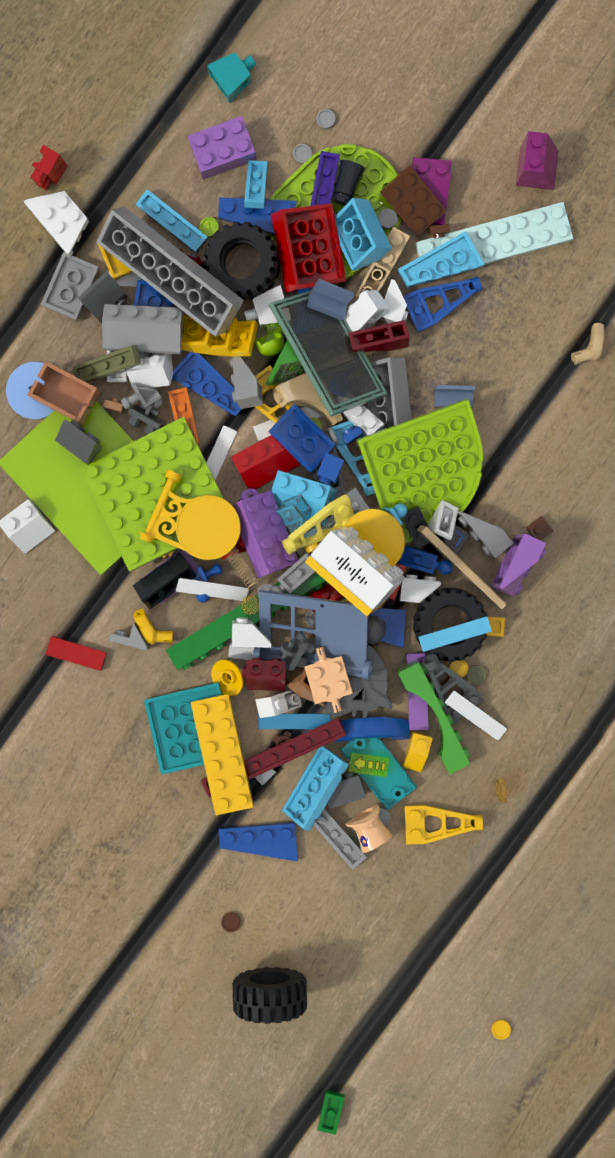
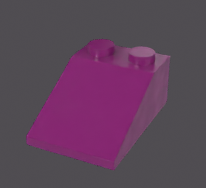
(436, 176)

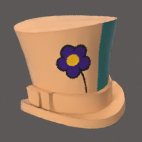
(369, 829)

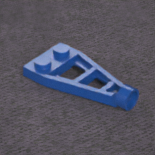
(417, 307)

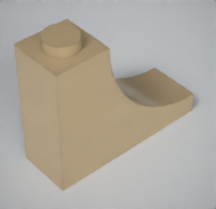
(302, 393)

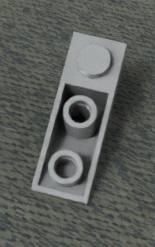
(247, 388)
(492, 538)

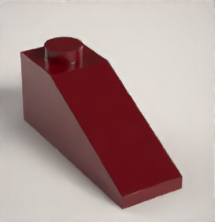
(380, 338)

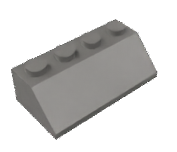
(145, 326)
(395, 405)

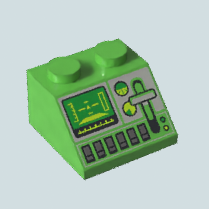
(285, 367)

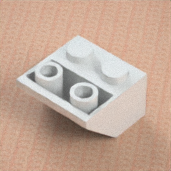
(154, 371)

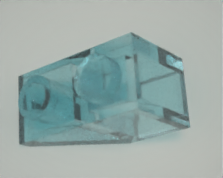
(294, 512)

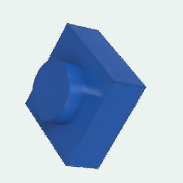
(351, 435)

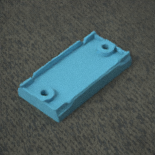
(315, 788)

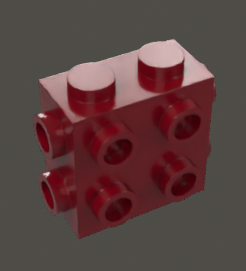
(265, 674)

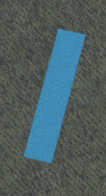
(293, 721)

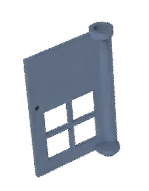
(338, 629)

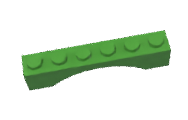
(450, 749)

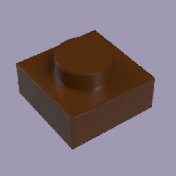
(438, 231)
(539, 528)

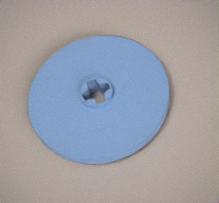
(18, 388)

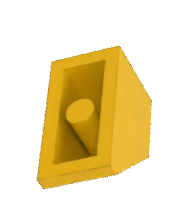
(417, 751)

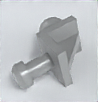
(145, 395)

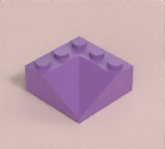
(517, 563)

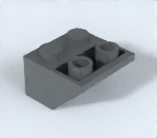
(82, 445)

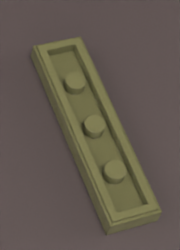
(108, 364)

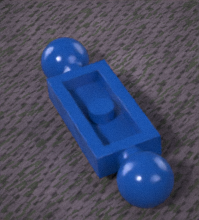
(424, 561)

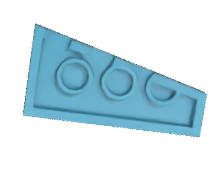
(445, 260)

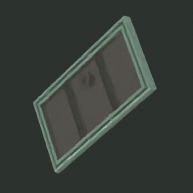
(324, 350)

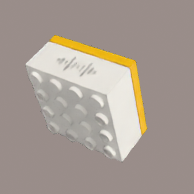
(355, 569)

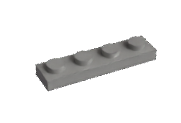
(339, 839)

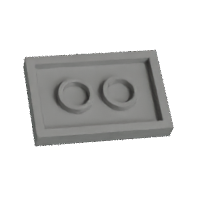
(67, 284)

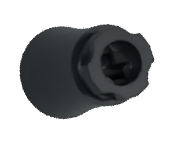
(347, 181)

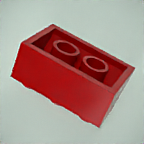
(262, 461)

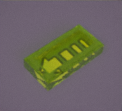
(368, 764)

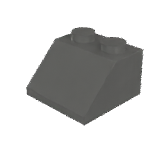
(101, 292)

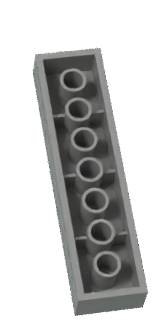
(169, 271)

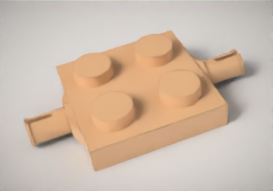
(328, 679)

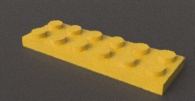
(222, 754)

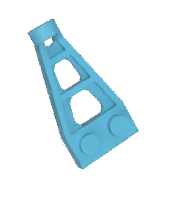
(350, 459)

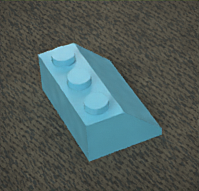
(360, 234)
(314, 493)

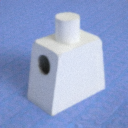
(262, 310)

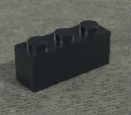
(163, 580)

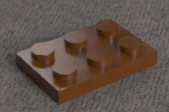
(413, 200)

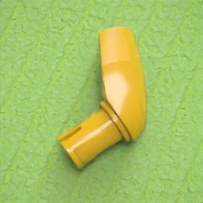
(147, 630)

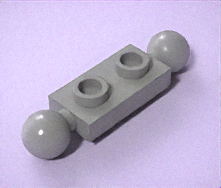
(294, 576)

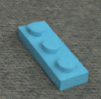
(255, 184)

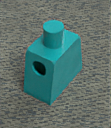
(231, 74)

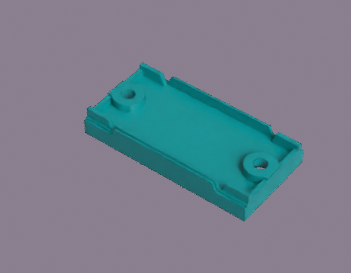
(382, 787)

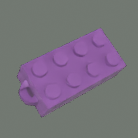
(263, 532)

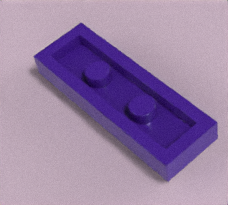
(325, 178)

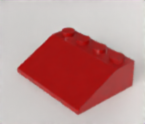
(308, 246)

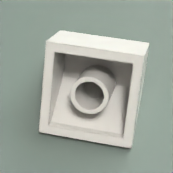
(26, 526)

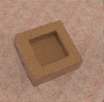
(114, 405)

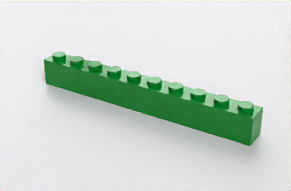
(220, 630)

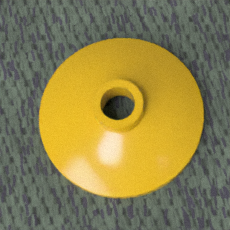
(228, 676)

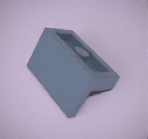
(329, 299)
(449, 394)

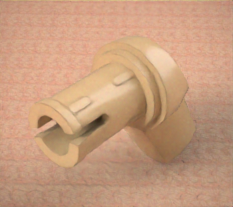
(594, 347)

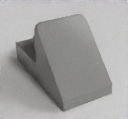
(134, 640)

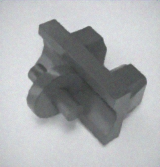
(147, 415)
(295, 649)

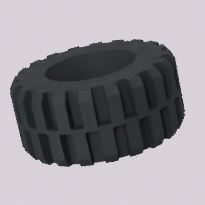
(235, 236)
(449, 597)
(269, 995)

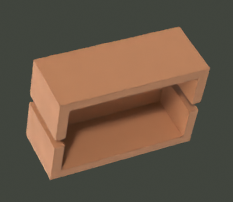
(64, 393)

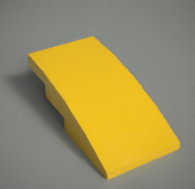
(235, 342)

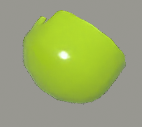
(270, 344)

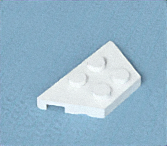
(60, 218)

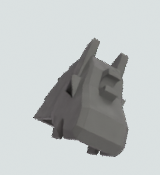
(373, 693)

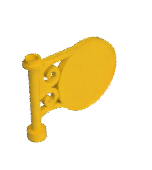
(204, 526)
(380, 530)

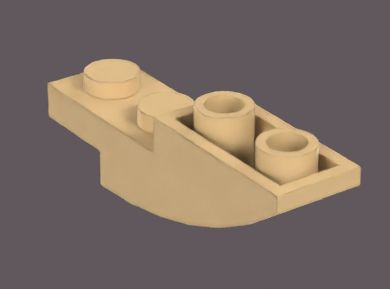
(382, 269)

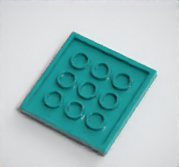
(175, 727)

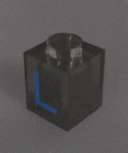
(458, 539)

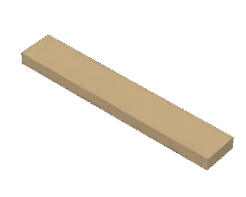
(461, 566)

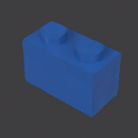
(330, 469)

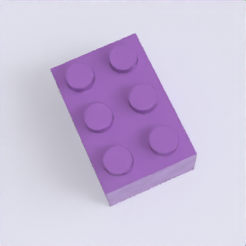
(222, 147)

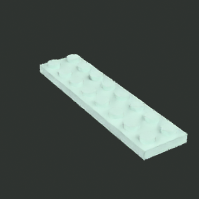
(512, 234)

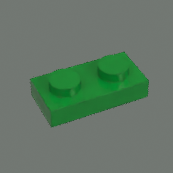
(330, 1112)

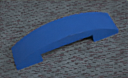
(375, 728)

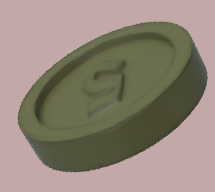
(476, 674)

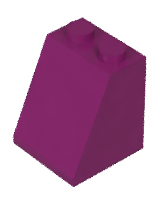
(537, 162)

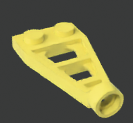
(341, 511)

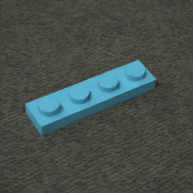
(171, 221)

